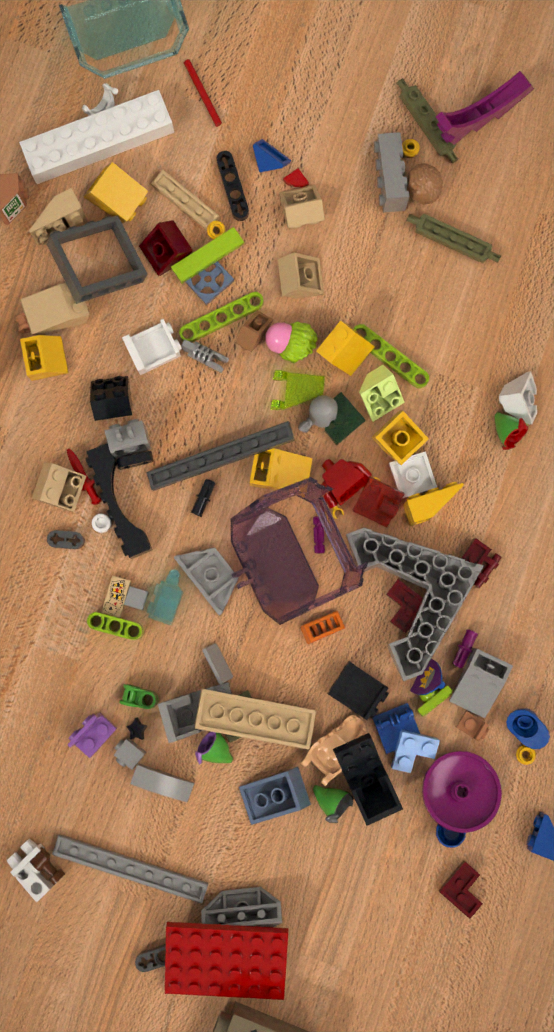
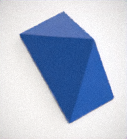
(268, 157)

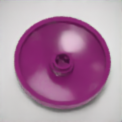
(461, 792)

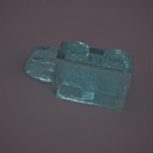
(167, 599)

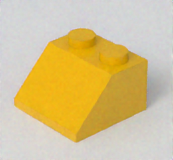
(400, 437)

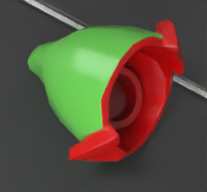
(509, 430)

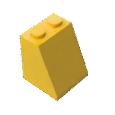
(116, 193)
(345, 348)

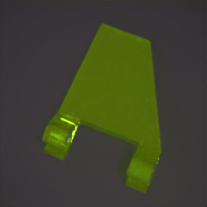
(299, 388)

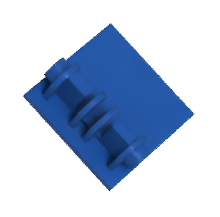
(392, 722)

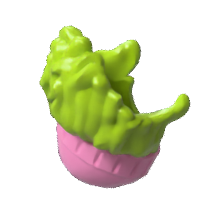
(291, 340)

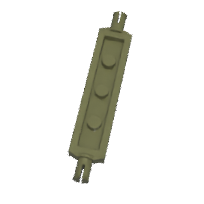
(426, 119)
(453, 238)

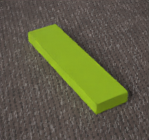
(207, 255)

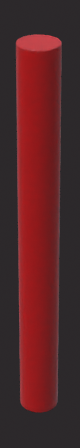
(202, 92)

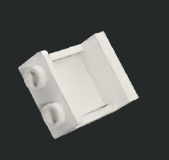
(153, 347)

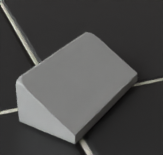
(217, 663)

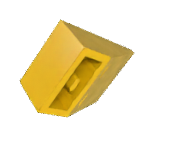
(279, 469)
(423, 508)

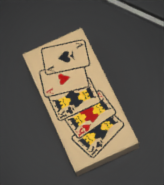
(116, 596)

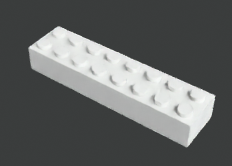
(97, 137)

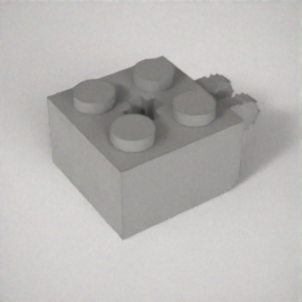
(128, 438)

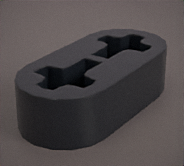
(135, 460)

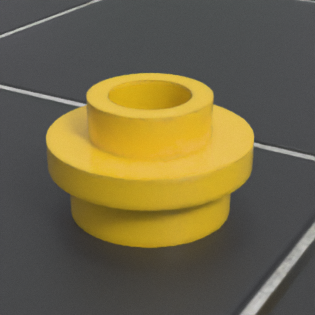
(410, 153)
(219, 225)
(531, 755)

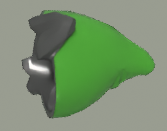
(333, 802)

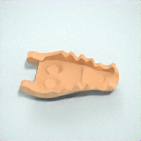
(322, 752)

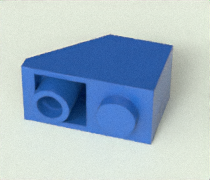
(542, 839)

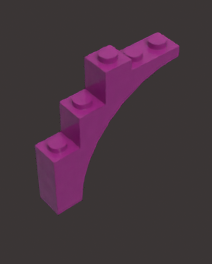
(496, 104)

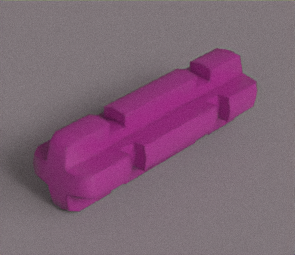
(319, 548)

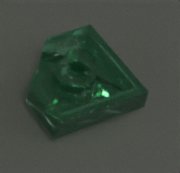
(346, 422)

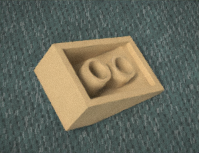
(53, 310)

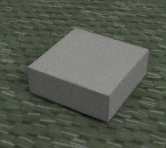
(136, 598)

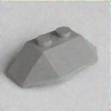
(243, 908)

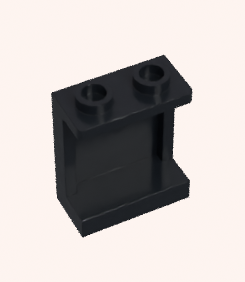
(358, 691)

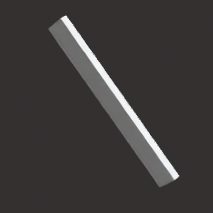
(130, 868)

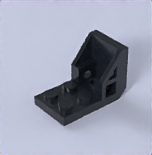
(367, 779)

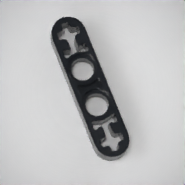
(231, 186)

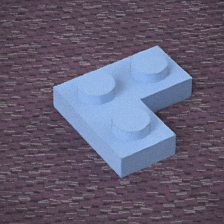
(409, 746)

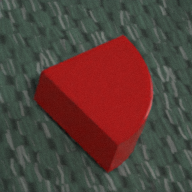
(296, 179)

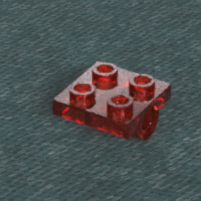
(378, 501)

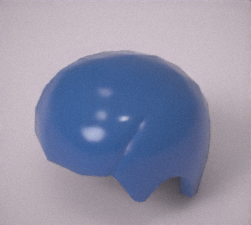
(449, 838)

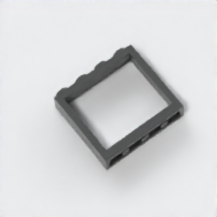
(106, 286)

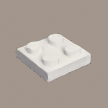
(413, 475)

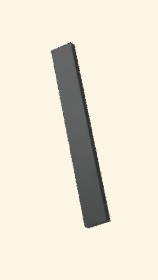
(221, 456)

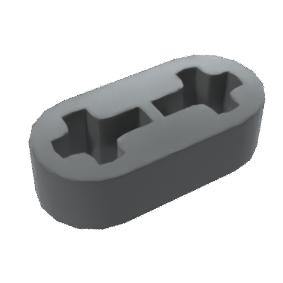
(66, 535)

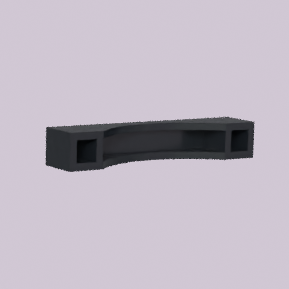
(104, 466)

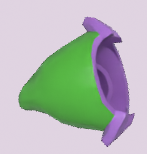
(213, 749)

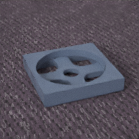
(207, 298)

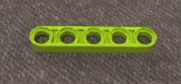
(228, 310)
(400, 358)

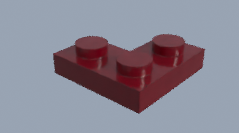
(409, 605)
(457, 887)

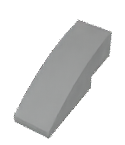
(162, 783)

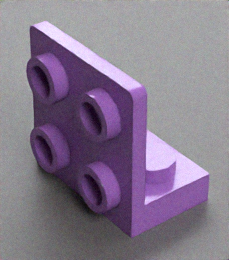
(93, 734)

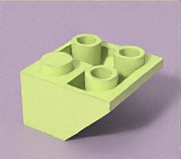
(380, 393)

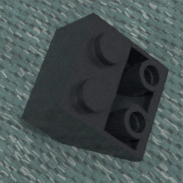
(110, 398)

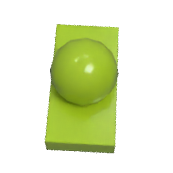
(433, 699)

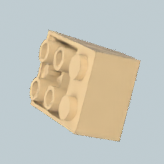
(59, 215)

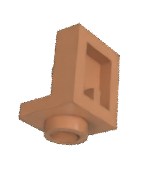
(473, 726)

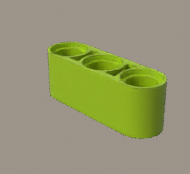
(107, 620)

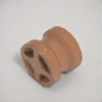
(23, 324)

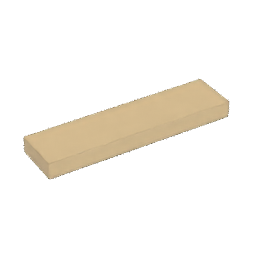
(184, 199)

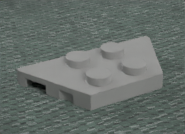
(210, 575)

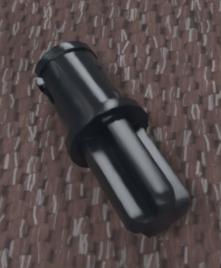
(203, 497)

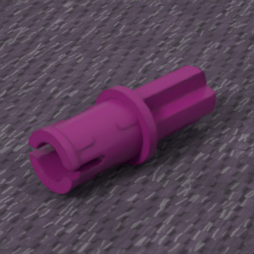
(464, 648)

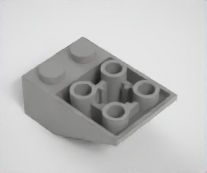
(480, 682)

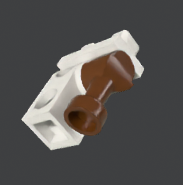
(28, 869)

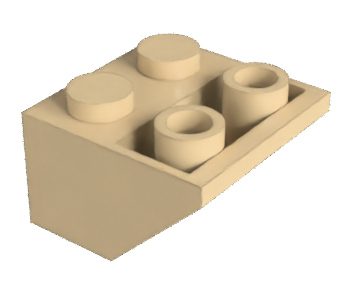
(59, 486)

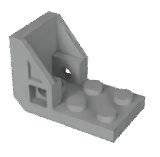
(180, 713)

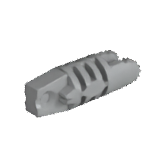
(204, 354)

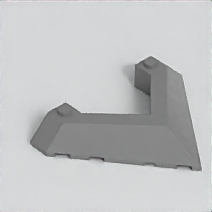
(447, 586)

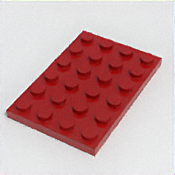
(225, 960)

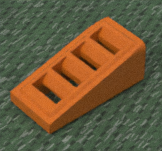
(308, 635)

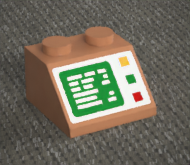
(12, 196)

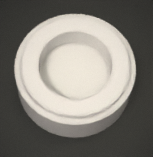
(101, 523)

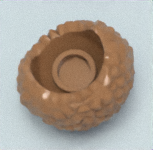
(424, 184)

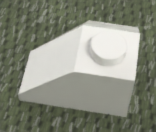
(519, 398)

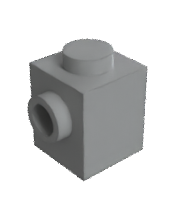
(128, 753)

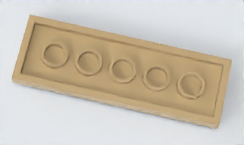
(255, 719)

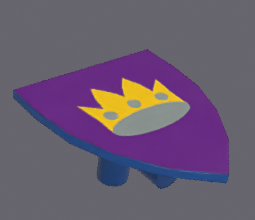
(429, 680)

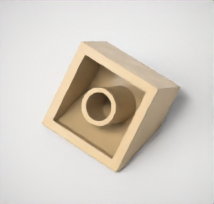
(302, 206)
(300, 276)

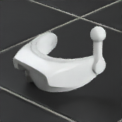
(106, 102)

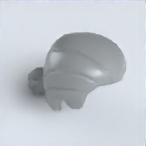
(321, 413)

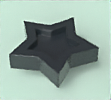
(137, 729)

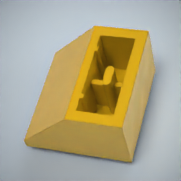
(44, 356)

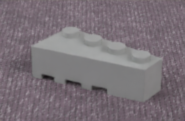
(391, 170)

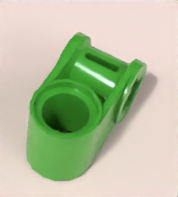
(134, 697)

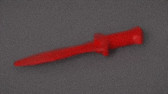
(88, 484)

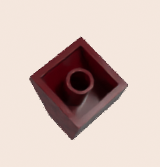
(165, 246)

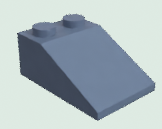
(275, 796)

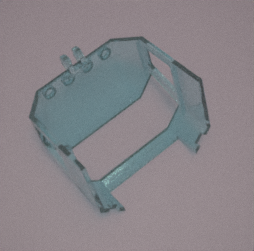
(115, 26)

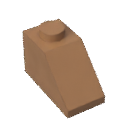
(253, 331)

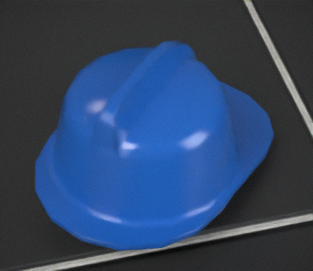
(528, 728)

